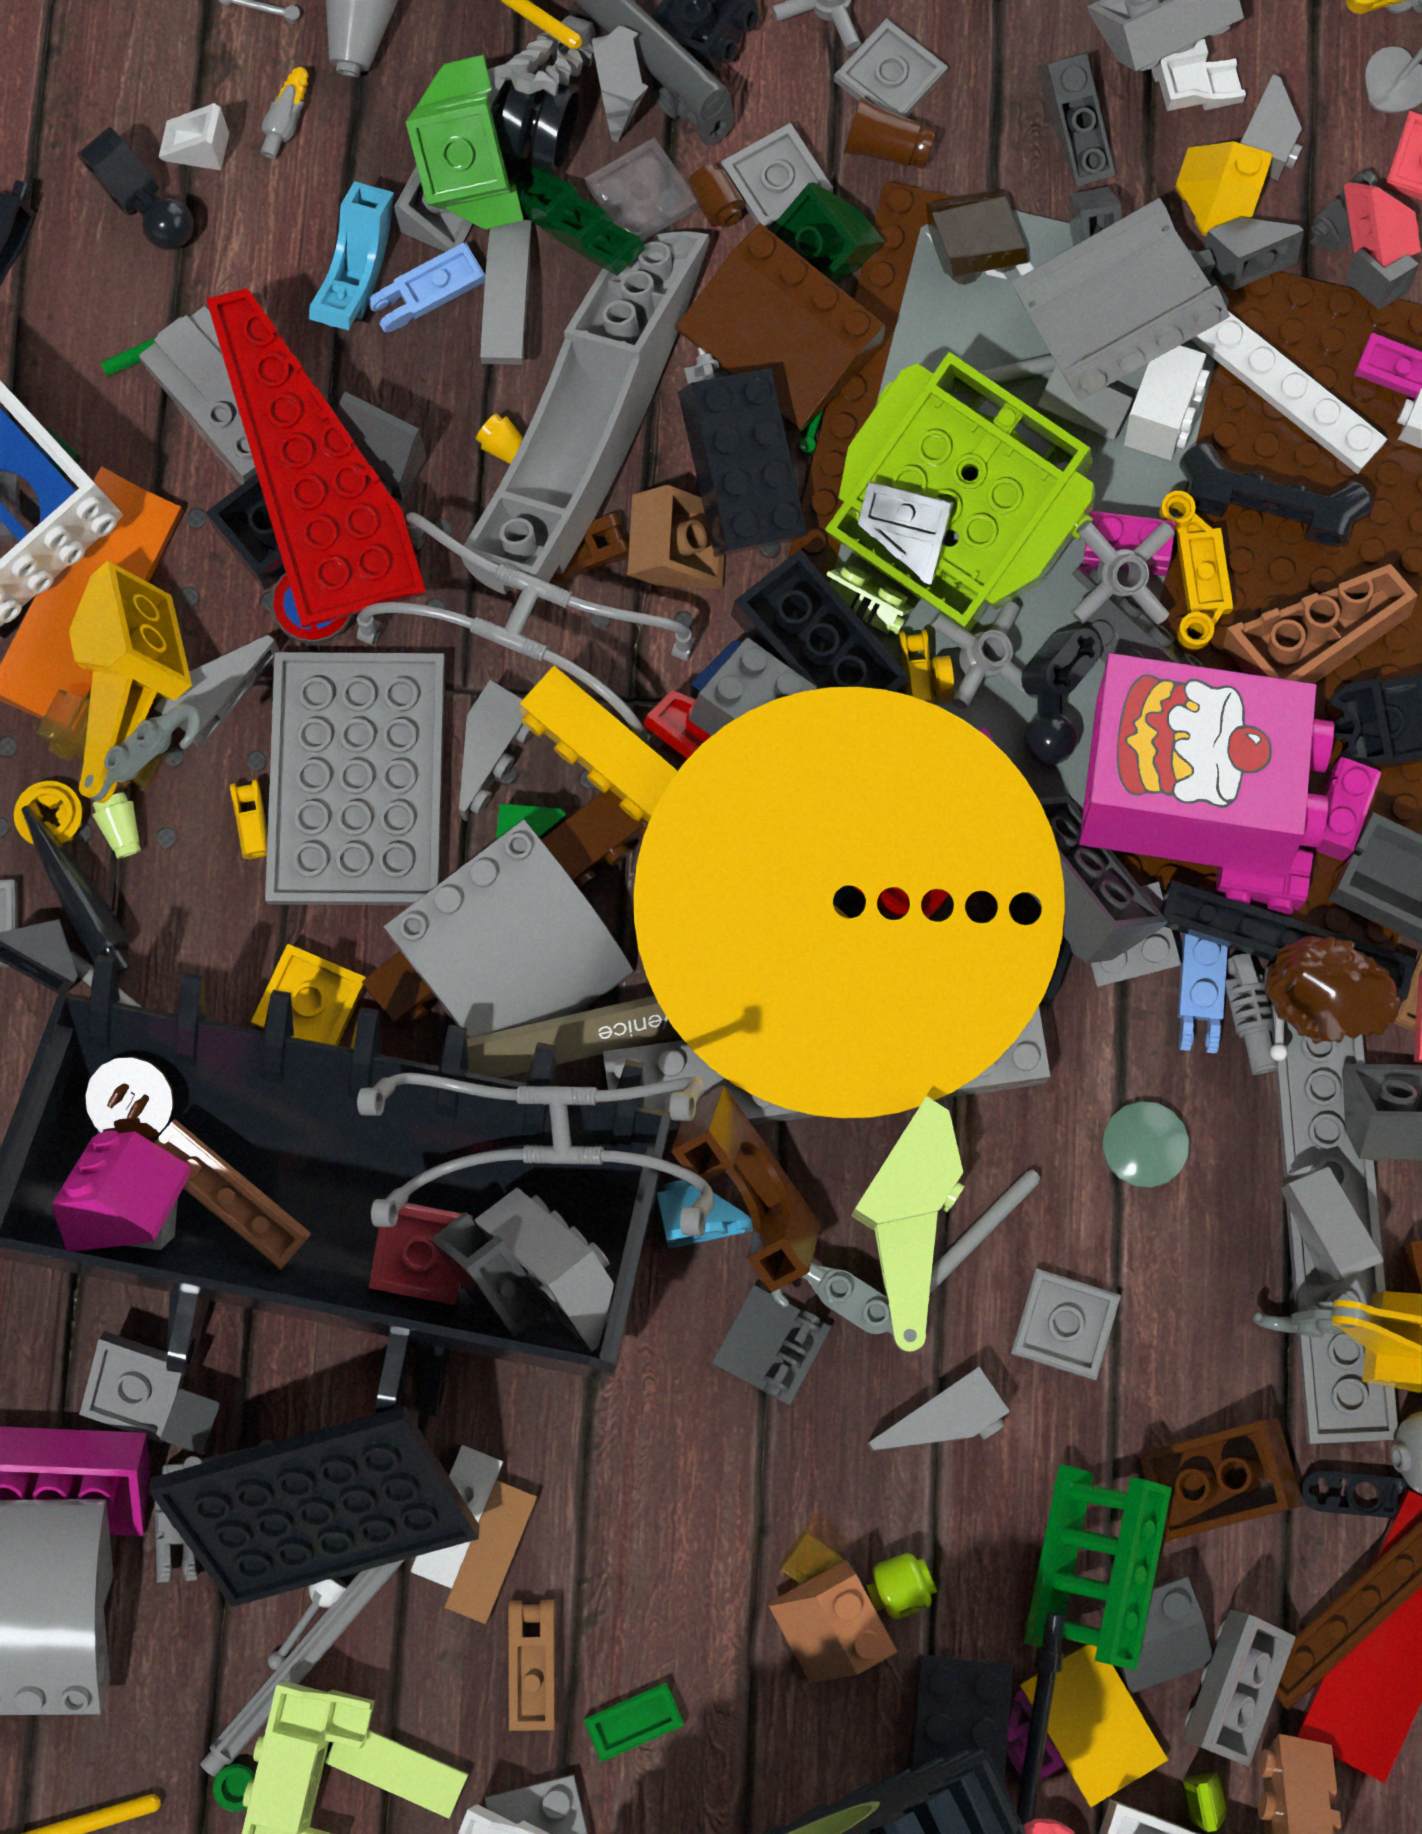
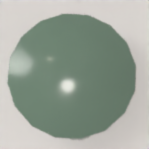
(1145, 1144)

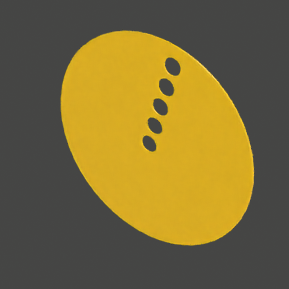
(745, 920)

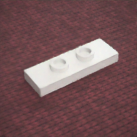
(474, 1479)

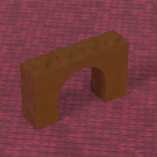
(782, 1222)

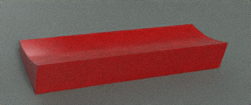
(1377, 1689)

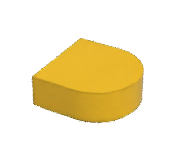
(943, 679)

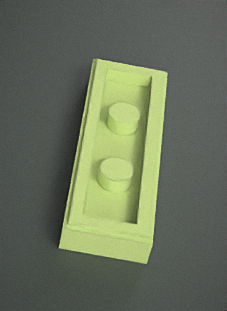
(402, 1772)

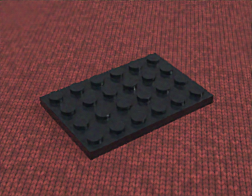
(316, 1506)

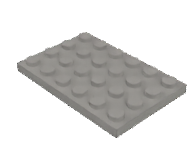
(355, 778)

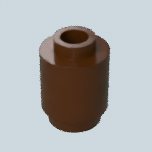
(716, 196)

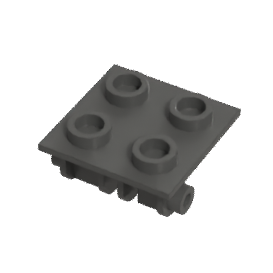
(771, 1345)

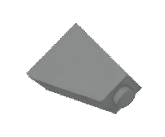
(1329, 1225)

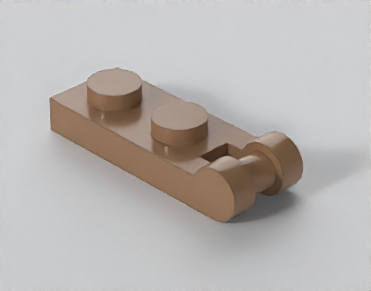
(531, 1667)

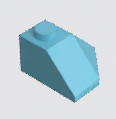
(721, 1222)

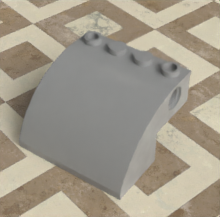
(509, 939)
(52, 1606)

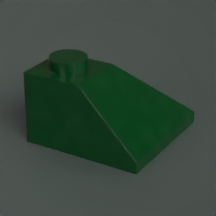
(827, 232)

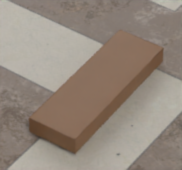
(492, 1554)

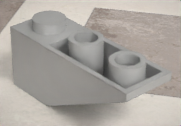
(490, 739)

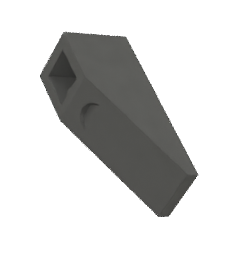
(1076, 117)

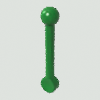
(807, 444)

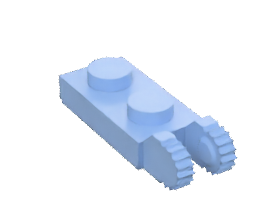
(428, 286)
(1201, 990)

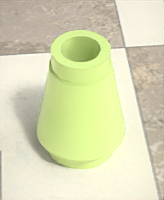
(118, 824)

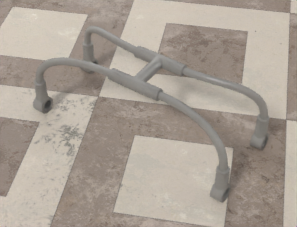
(510, 636)
(682, 1108)

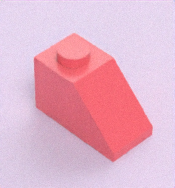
(1381, 224)

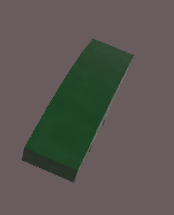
(574, 221)

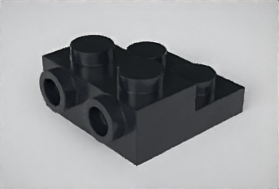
(707, 26)

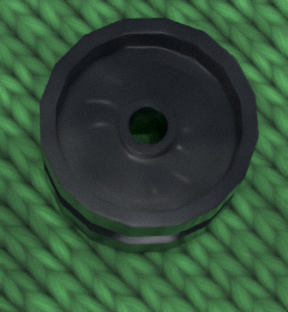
(539, 127)

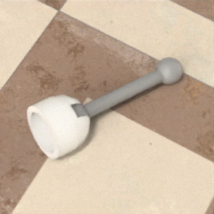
(322, 1595)

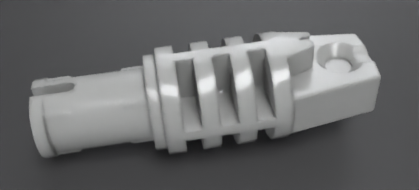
(1251, 1012)

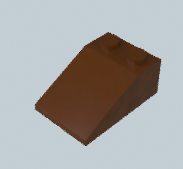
(1224, 1478)

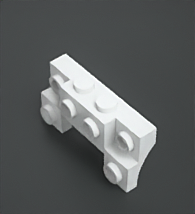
(1191, 81)

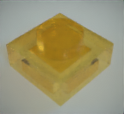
(808, 1558)

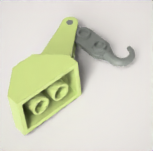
(903, 1211)

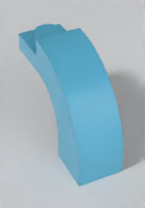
(357, 257)

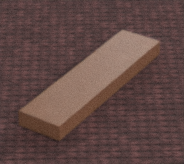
(234, 1197)

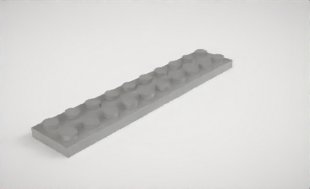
(1313, 1132)

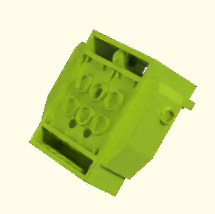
(1007, 519)

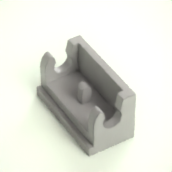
(1098, 413)

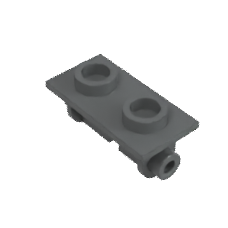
(1332, 224)

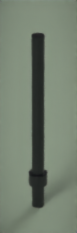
(1049, 1662)

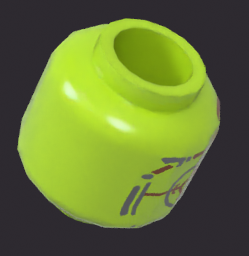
(901, 1586)

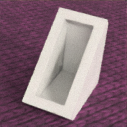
(196, 138)

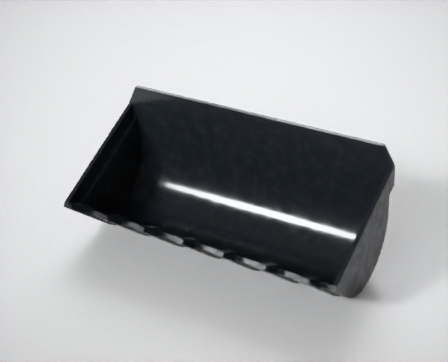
(293, 1129)

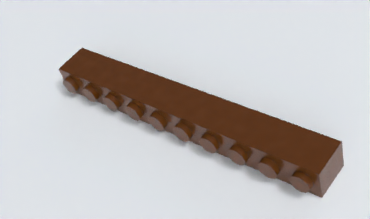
(581, 845)

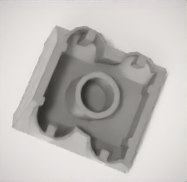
(618, 78)

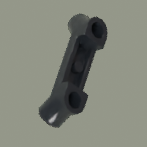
(1327, 517)

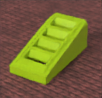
(1205, 1800)

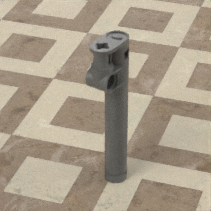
(676, 78)

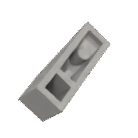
(222, 685)
(954, 1414)

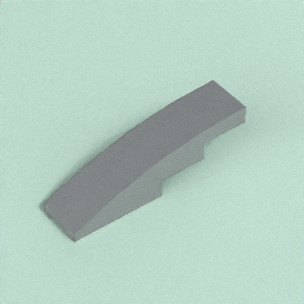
(506, 293)

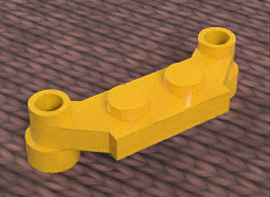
(1202, 571)

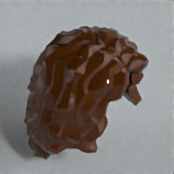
(1331, 990)

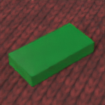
(633, 1722)

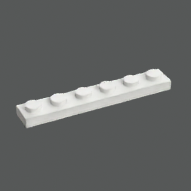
(1292, 392)

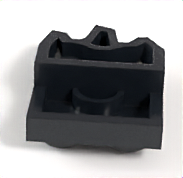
(1381, 721)

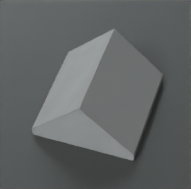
(427, 223)

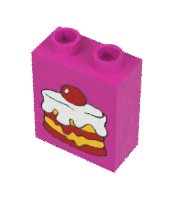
(1204, 766)

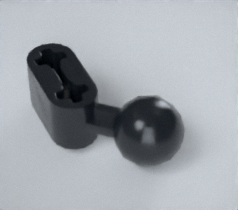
(130, 186)
(1049, 675)

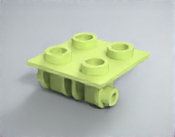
(891, 601)

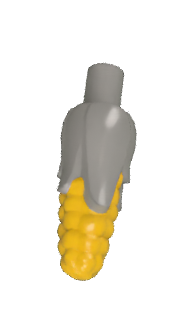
(284, 112)

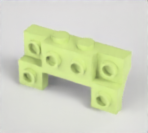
(295, 1752)

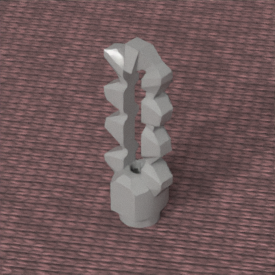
(566, 60)

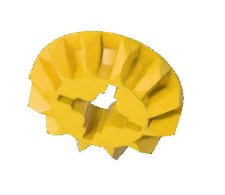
(52, 795)

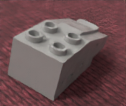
(194, 375)

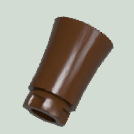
(888, 136)

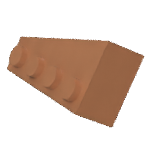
(1322, 629)
(1298, 1787)

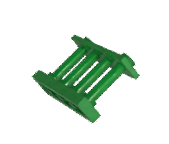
(1132, 1572)

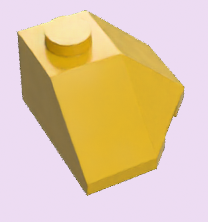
(1222, 182)

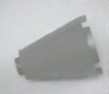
(356, 32)

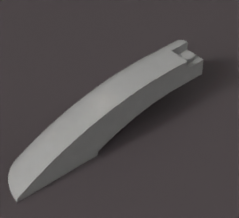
(588, 411)

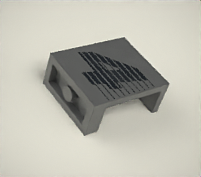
(490, 1275)

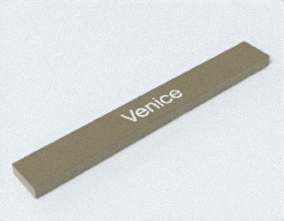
(573, 1036)

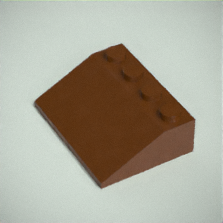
(782, 315)

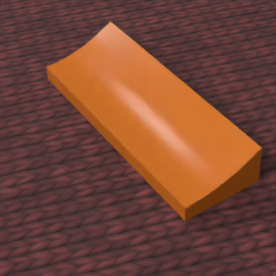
(41, 651)

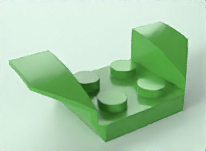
(460, 147)

